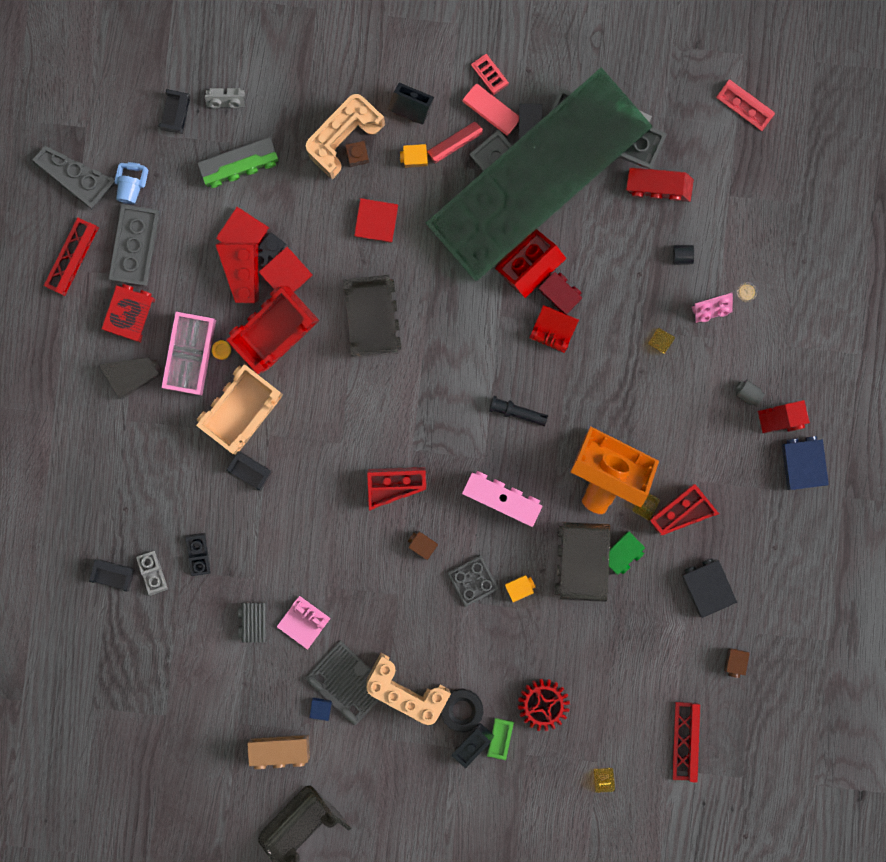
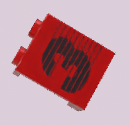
(128, 312)

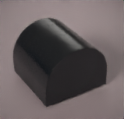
(683, 254)

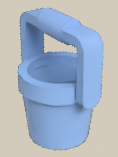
(128, 186)

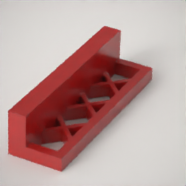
(75, 258)
(693, 741)

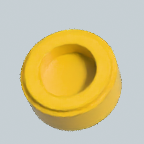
(221, 350)

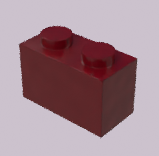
(560, 293)

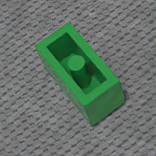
(624, 552)

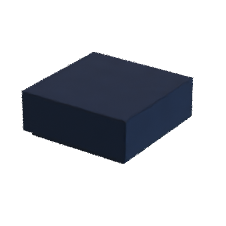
(320, 709)

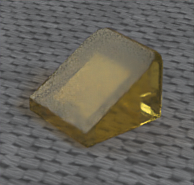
(661, 340)
(648, 507)
(604, 780)

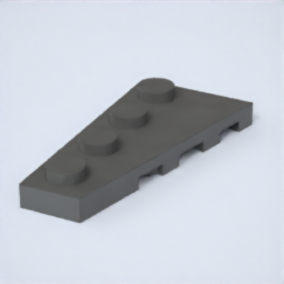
(79, 180)

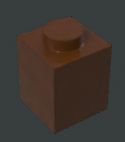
(357, 153)
(422, 545)
(736, 662)

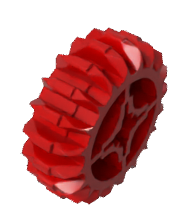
(553, 700)

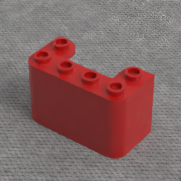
(272, 329)

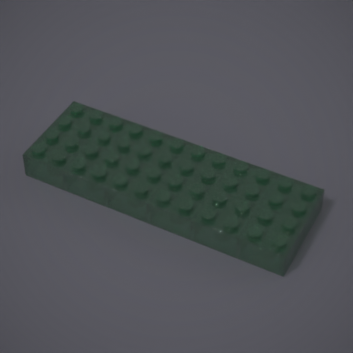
(539, 174)

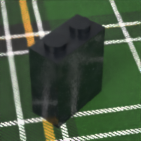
(708, 587)

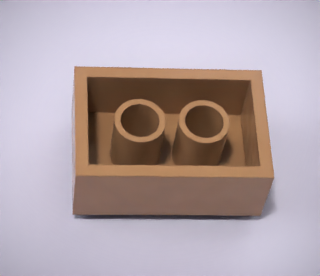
(278, 751)

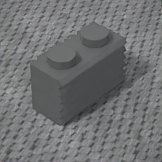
(253, 622)

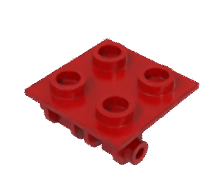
(554, 329)

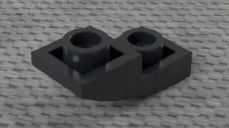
(198, 554)

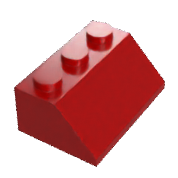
(530, 263)

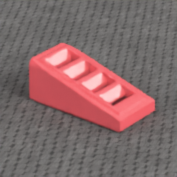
(498, 87)

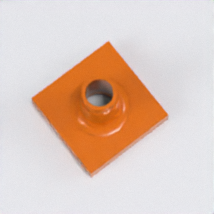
(612, 471)

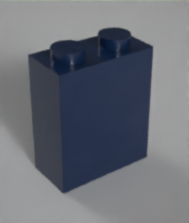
(805, 463)

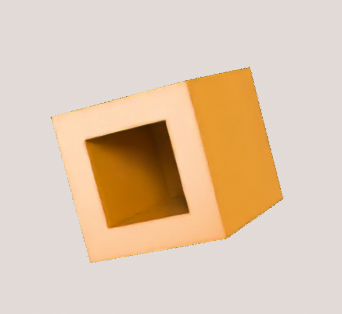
(414, 156)
(520, 588)

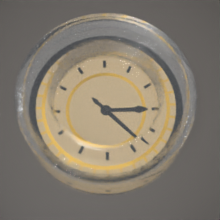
(747, 292)

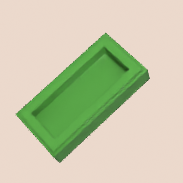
(500, 743)

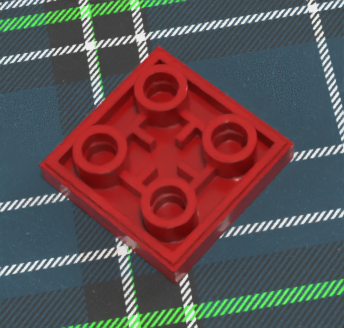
(376, 220)
(242, 229)
(286, 271)

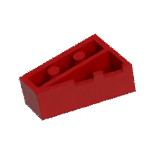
(241, 270)
(682, 511)

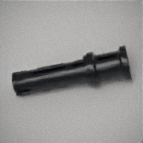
(509, 409)

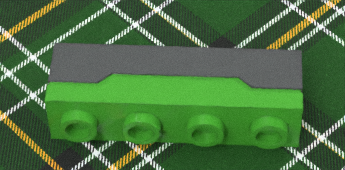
(238, 162)

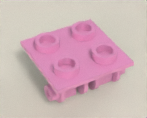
(713, 307)
(303, 622)

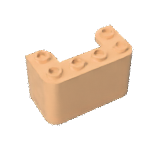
(352, 113)
(239, 409)
(382, 687)

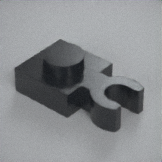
(271, 247)

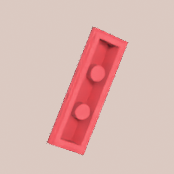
(745, 105)
(491, 109)
(455, 142)

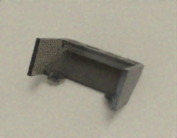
(297, 823)

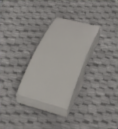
(152, 573)

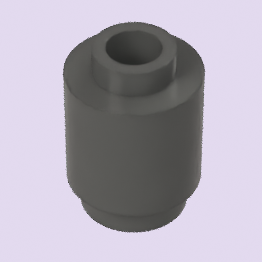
(749, 392)

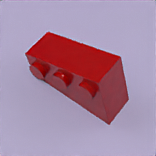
(660, 184)
(788, 416)
(393, 484)

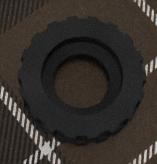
(476, 714)

